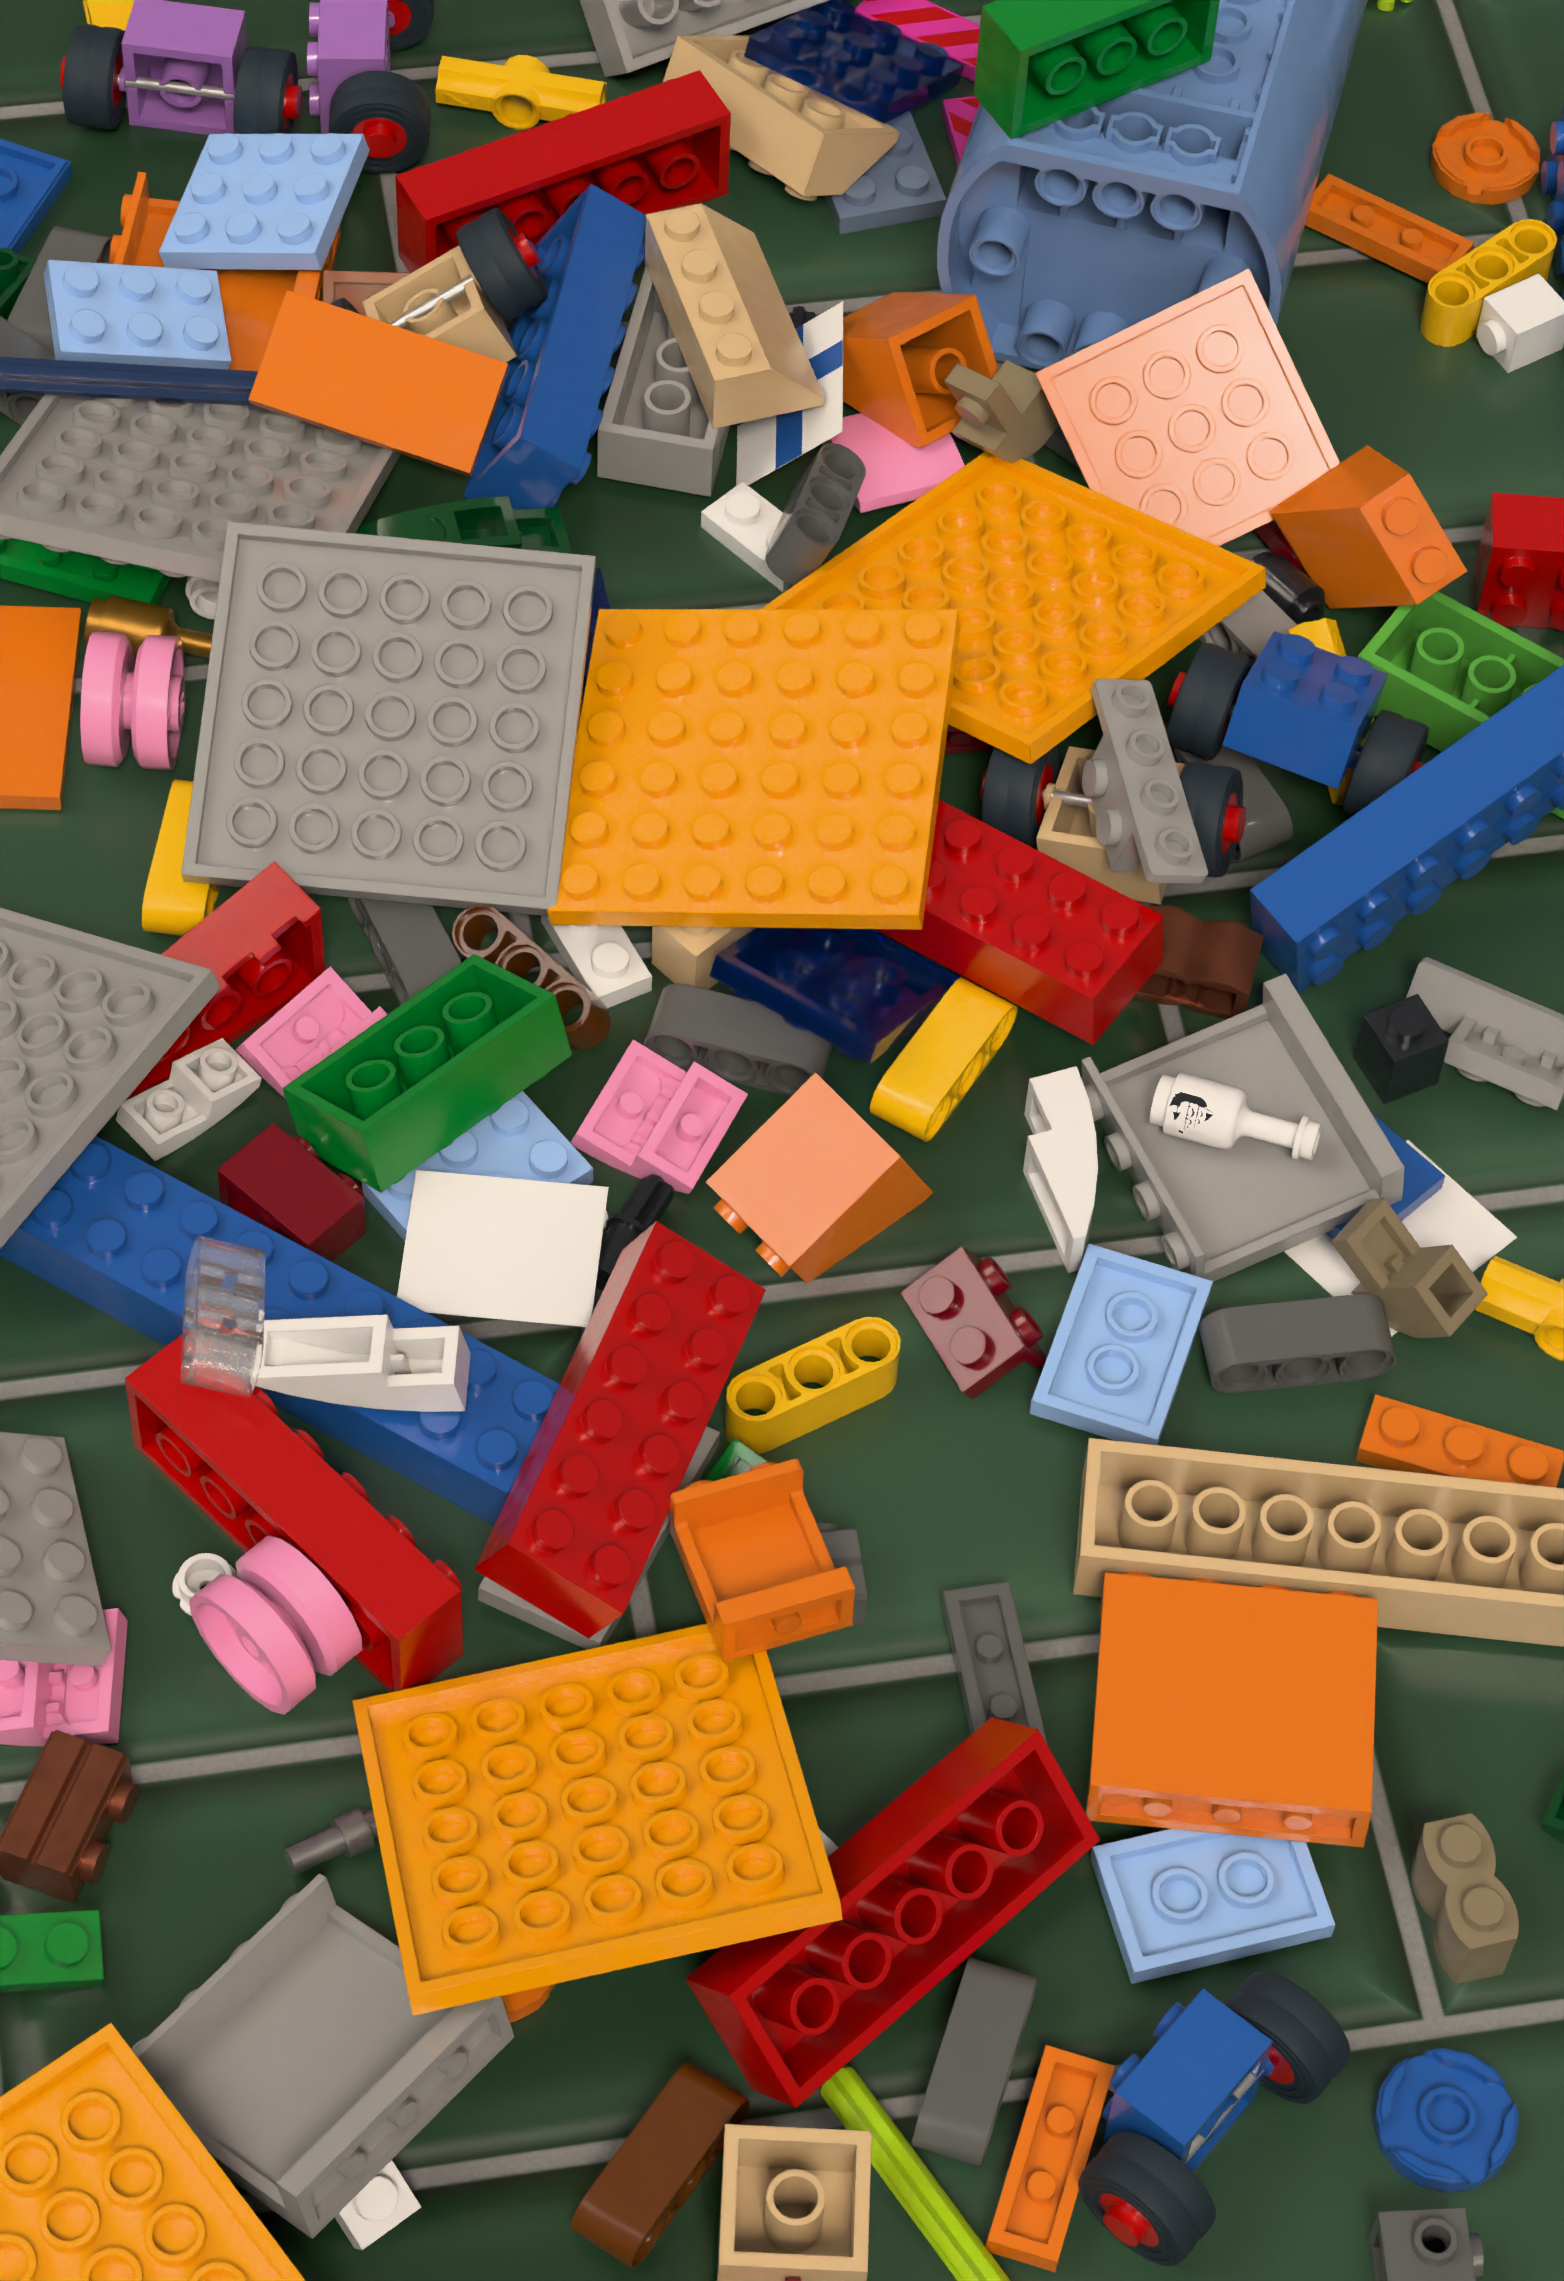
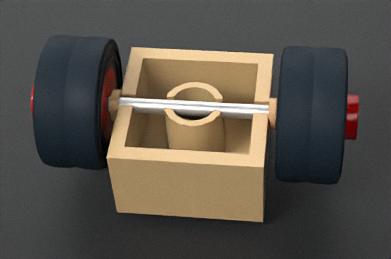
(467, 289)
(1055, 816)

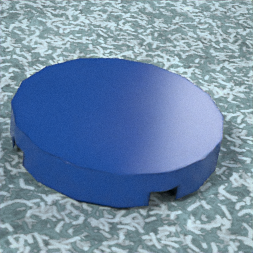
(1445, 2120)

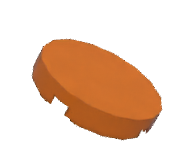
(1485, 159)

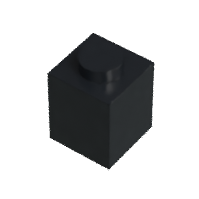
(1400, 1049)

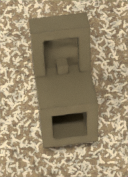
(1004, 413)
(1422, 1289)

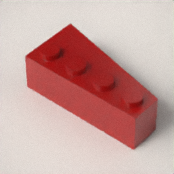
(263, 954)

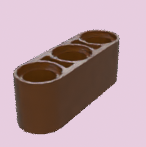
(520, 954)
(659, 2165)

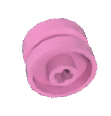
(132, 700)
(276, 1624)

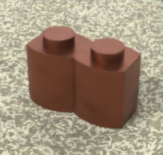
(1203, 964)

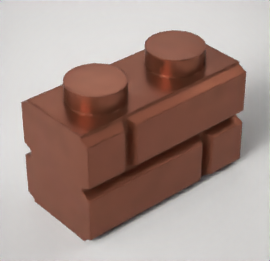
(65, 1816)

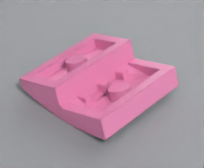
(894, 467)
(307, 1030)
(659, 1118)
(65, 1696)

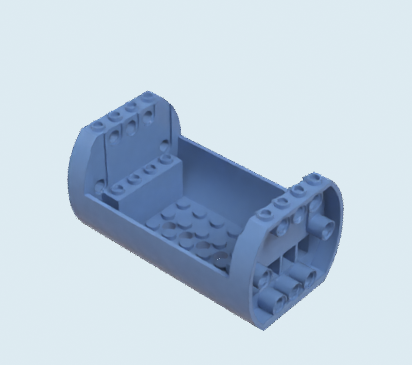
(1152, 189)

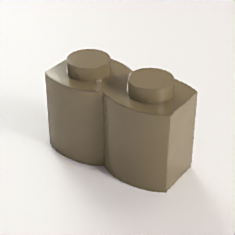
(1470, 1906)

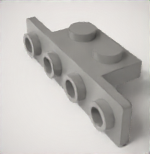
(1139, 789)
(1495, 1033)

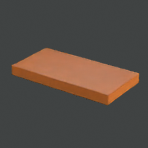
(379, 383)
(36, 703)

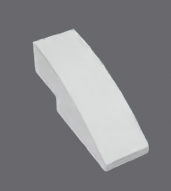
(1062, 1159)
(366, 1363)

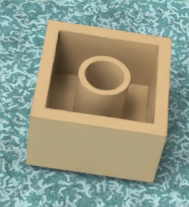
(794, 2204)

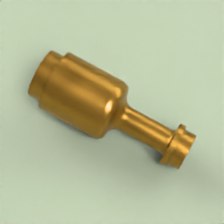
(138, 620)

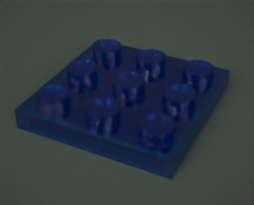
(855, 60)
(836, 984)

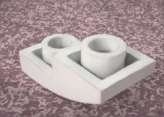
(195, 1098)

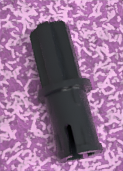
(639, 1212)

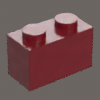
(294, 1193)

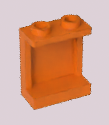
(759, 1560)

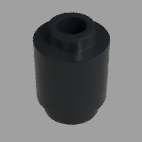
(1291, 588)

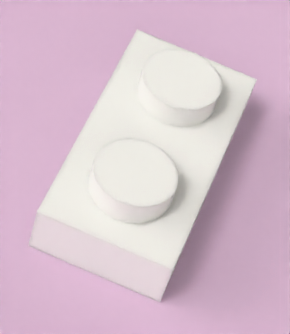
(745, 526)
(601, 960)

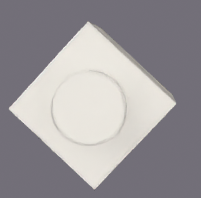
(1522, 323)

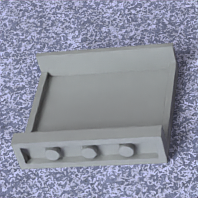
(1253, 1199)
(310, 2061)

